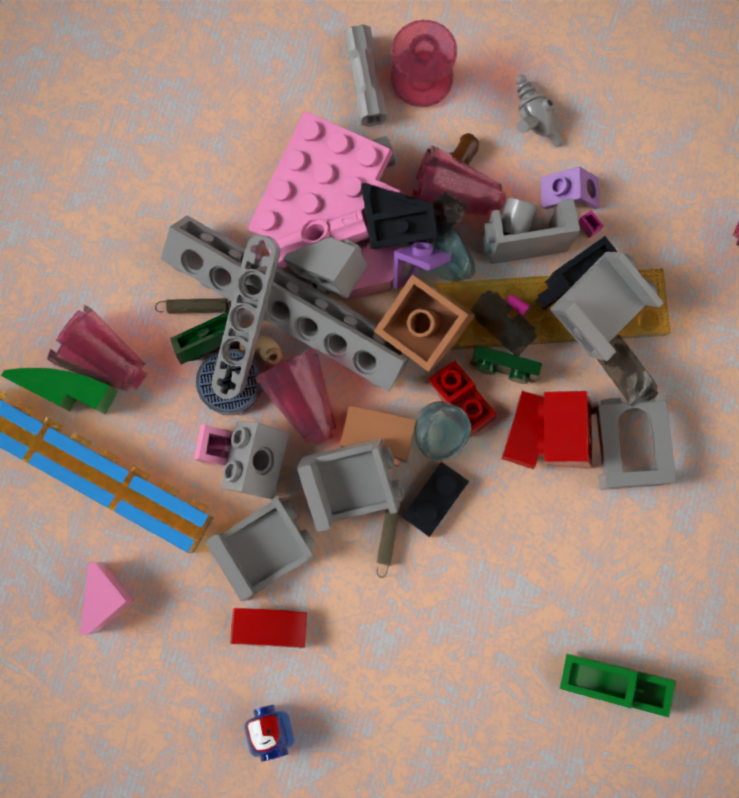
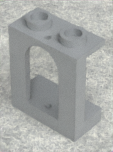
(607, 421)

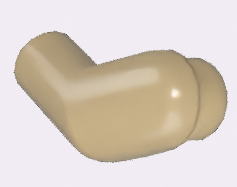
(268, 350)

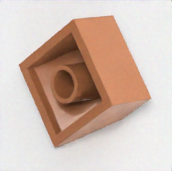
(424, 322)

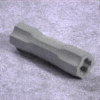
(365, 74)

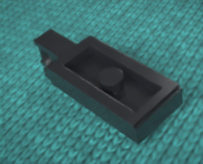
(568, 274)

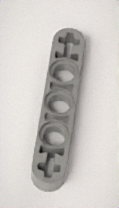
(257, 304)

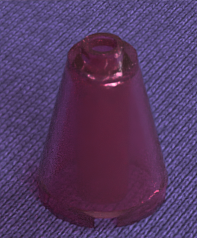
(444, 172)
(97, 352)
(301, 395)

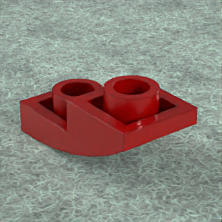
(457, 388)
(523, 435)
(268, 628)

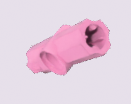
(349, 226)

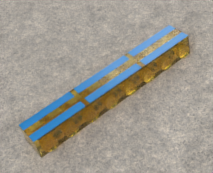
(102, 477)

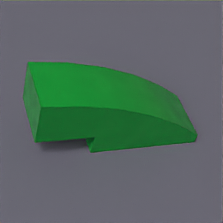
(63, 387)
(618, 685)

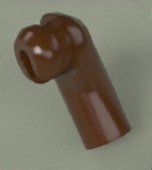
(466, 148)

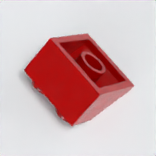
(566, 429)

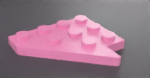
(319, 177)

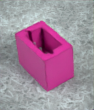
(590, 224)

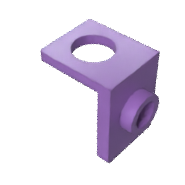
(567, 185)
(418, 255)

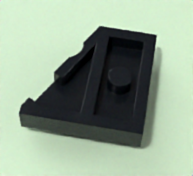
(397, 218)

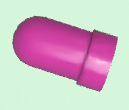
(518, 305)

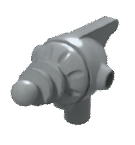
(536, 112)

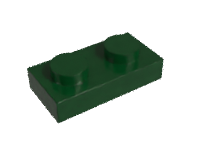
(200, 339)
(492, 361)

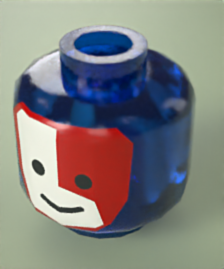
(269, 733)

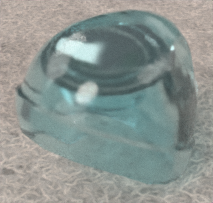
(461, 264)
(441, 430)

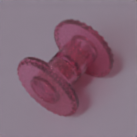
(423, 63)

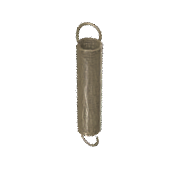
(195, 305)
(387, 539)

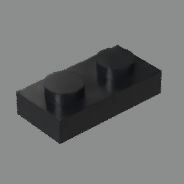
(435, 499)

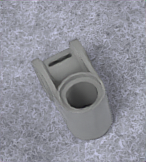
(517, 216)

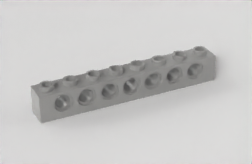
(291, 303)

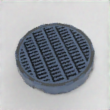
(227, 406)

